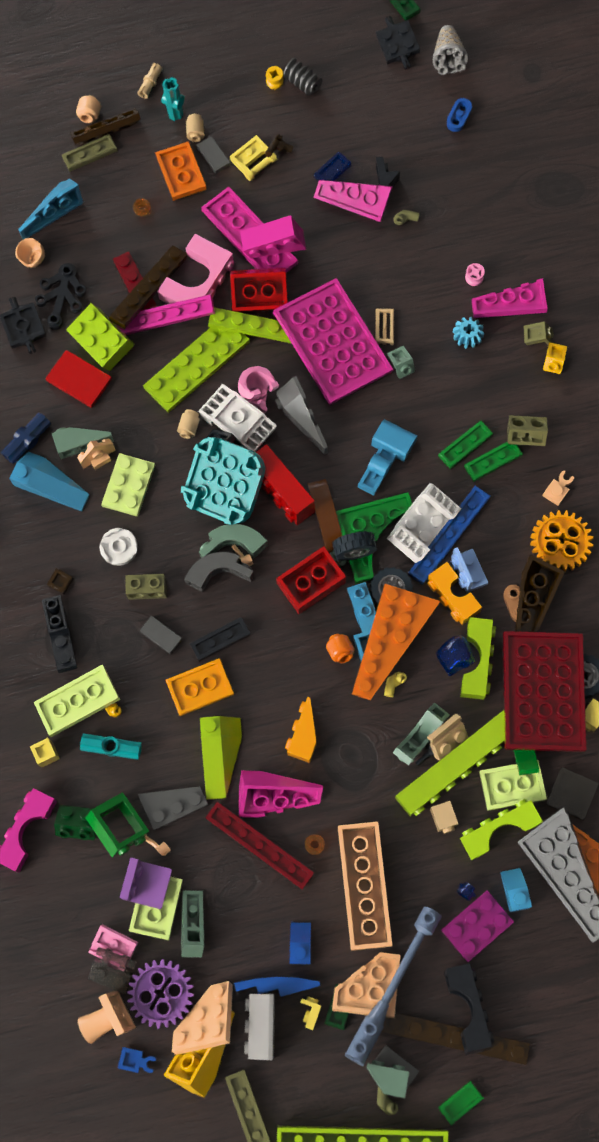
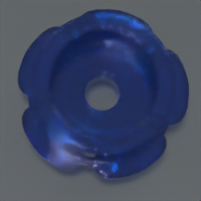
(466, 891)

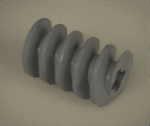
(300, 78)

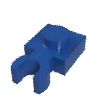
(132, 1060)

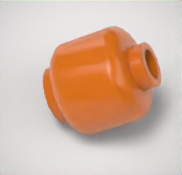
(340, 648)

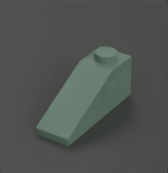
(75, 440)
(192, 924)

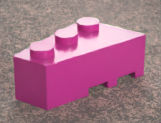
(273, 238)

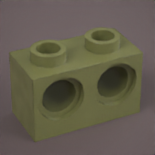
(527, 430)
(146, 586)

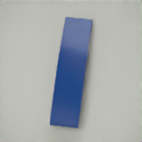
(285, 985)

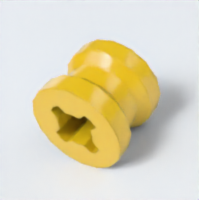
(277, 81)

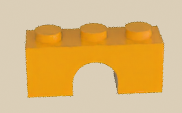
(461, 607)

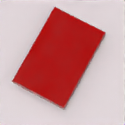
(78, 378)

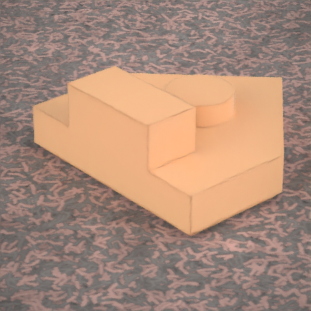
(96, 454)

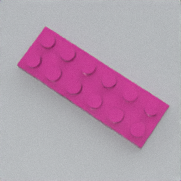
(231, 217)

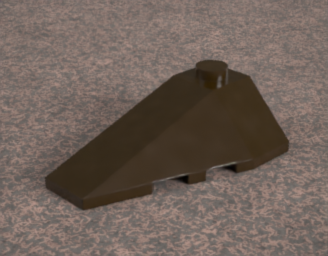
(537, 590)

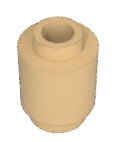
(195, 127)
(188, 424)

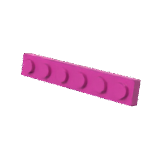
(170, 314)

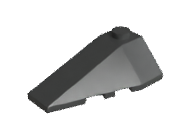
(293, 404)

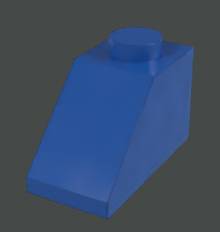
(300, 943)

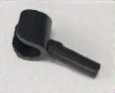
(426, 755)

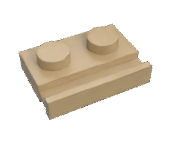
(447, 737)

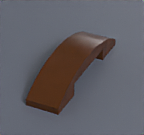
(325, 513)

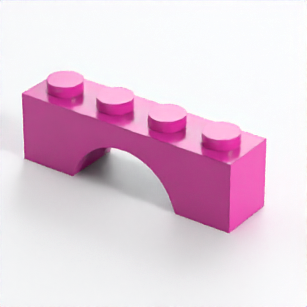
(36, 807)

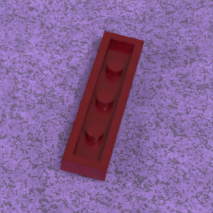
(130, 274)

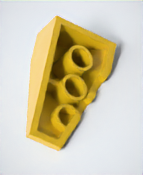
(196, 1069)

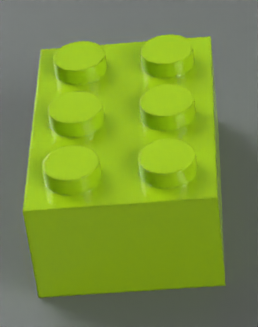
(100, 337)

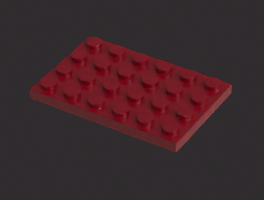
(544, 691)

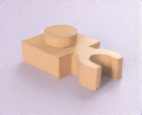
(557, 490)

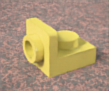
(311, 1016)

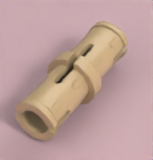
(150, 80)

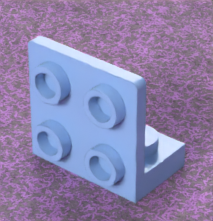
(469, 570)

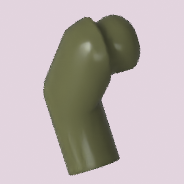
(405, 215)
(386, 1104)

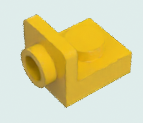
(555, 358)

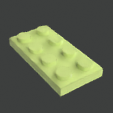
(76, 700)

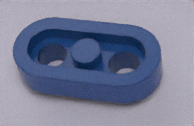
(459, 116)

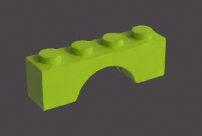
(475, 682)
(478, 841)

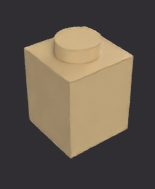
(444, 817)

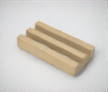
(384, 341)

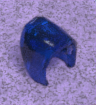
(455, 654)

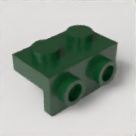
(72, 823)

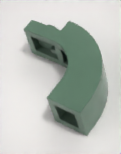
(235, 534)
(417, 739)

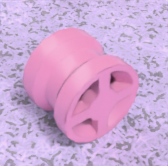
(474, 270)

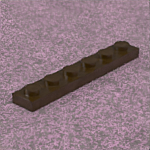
(147, 287)

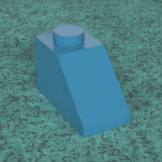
(516, 890)

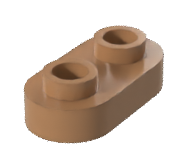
(512, 602)

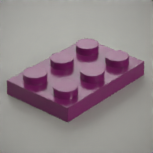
(477, 926)

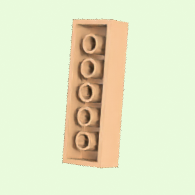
(364, 886)

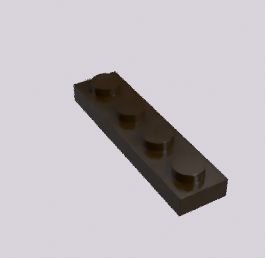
(111, 124)

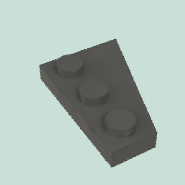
(171, 805)

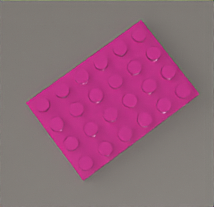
(332, 341)

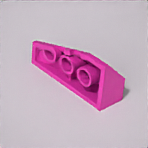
(269, 792)

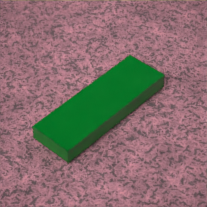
(465, 444)
(492, 460)

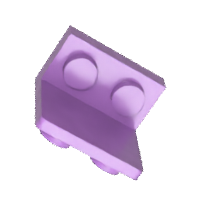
(145, 883)

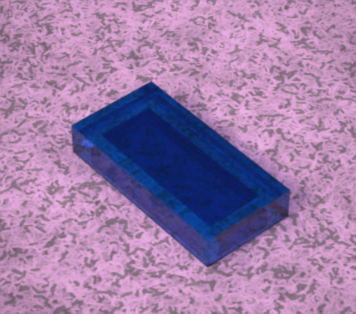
(333, 168)

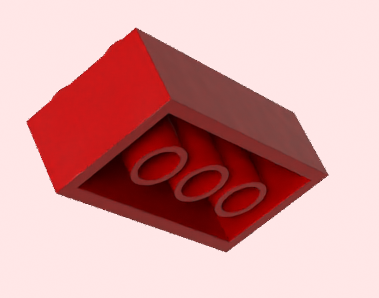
(285, 488)

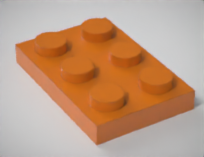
(180, 171)

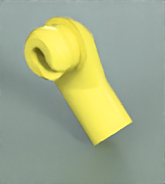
(394, 681)

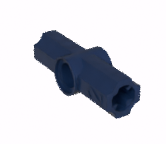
(25, 438)

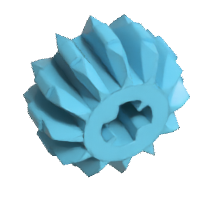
(468, 339)

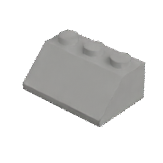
(260, 1026)

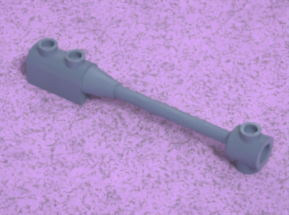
(373, 1023)

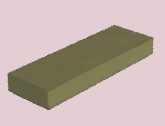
(89, 152)

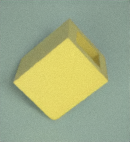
(44, 752)

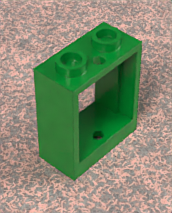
(103, 832)

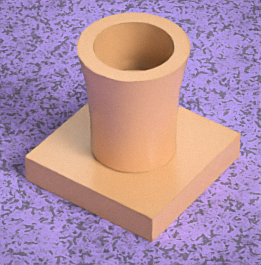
(112, 1016)

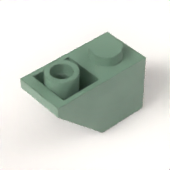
(390, 1080)

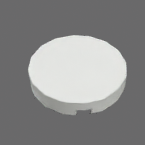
(118, 546)

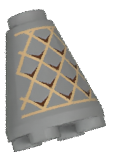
(449, 52)

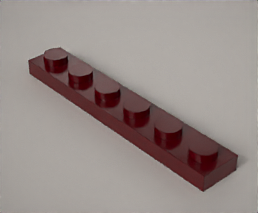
(259, 845)

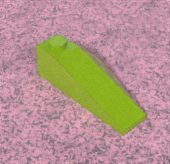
(220, 747)

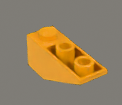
(304, 739)

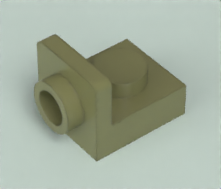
(538, 333)

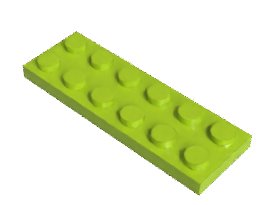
(194, 366)

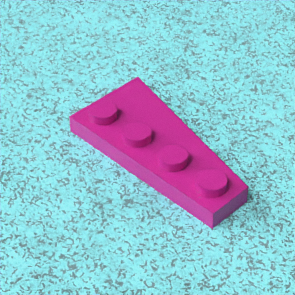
(356, 197)
(516, 301)

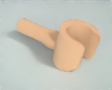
(244, 559)
(163, 848)

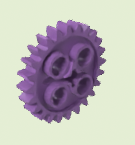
(177, 1004)

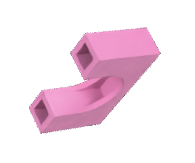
(210, 255)

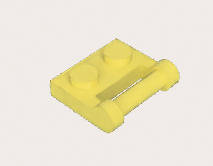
(250, 153)

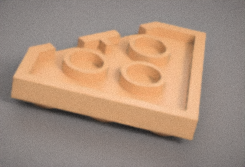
(367, 986)
(207, 1022)

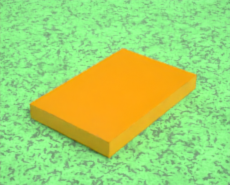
(199, 687)

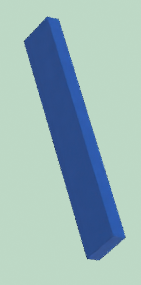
(449, 535)

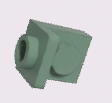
(401, 361)

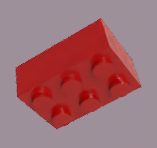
(258, 289)
(311, 580)

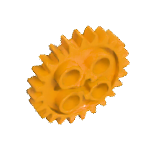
(563, 524)

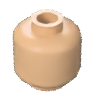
(88, 109)

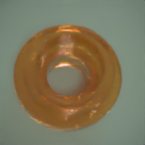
(141, 202)
(317, 838)

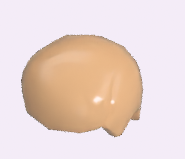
(30, 252)

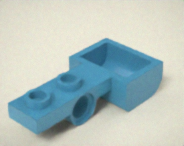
(391, 444)
(364, 613)

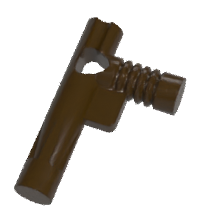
(278, 144)

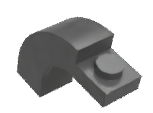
(216, 563)

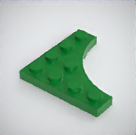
(372, 518)

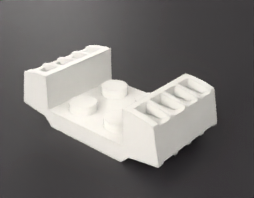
(238, 417)
(423, 522)

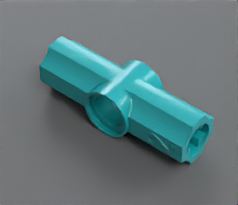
(172, 98)
(98, 745)

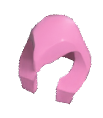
(255, 384)

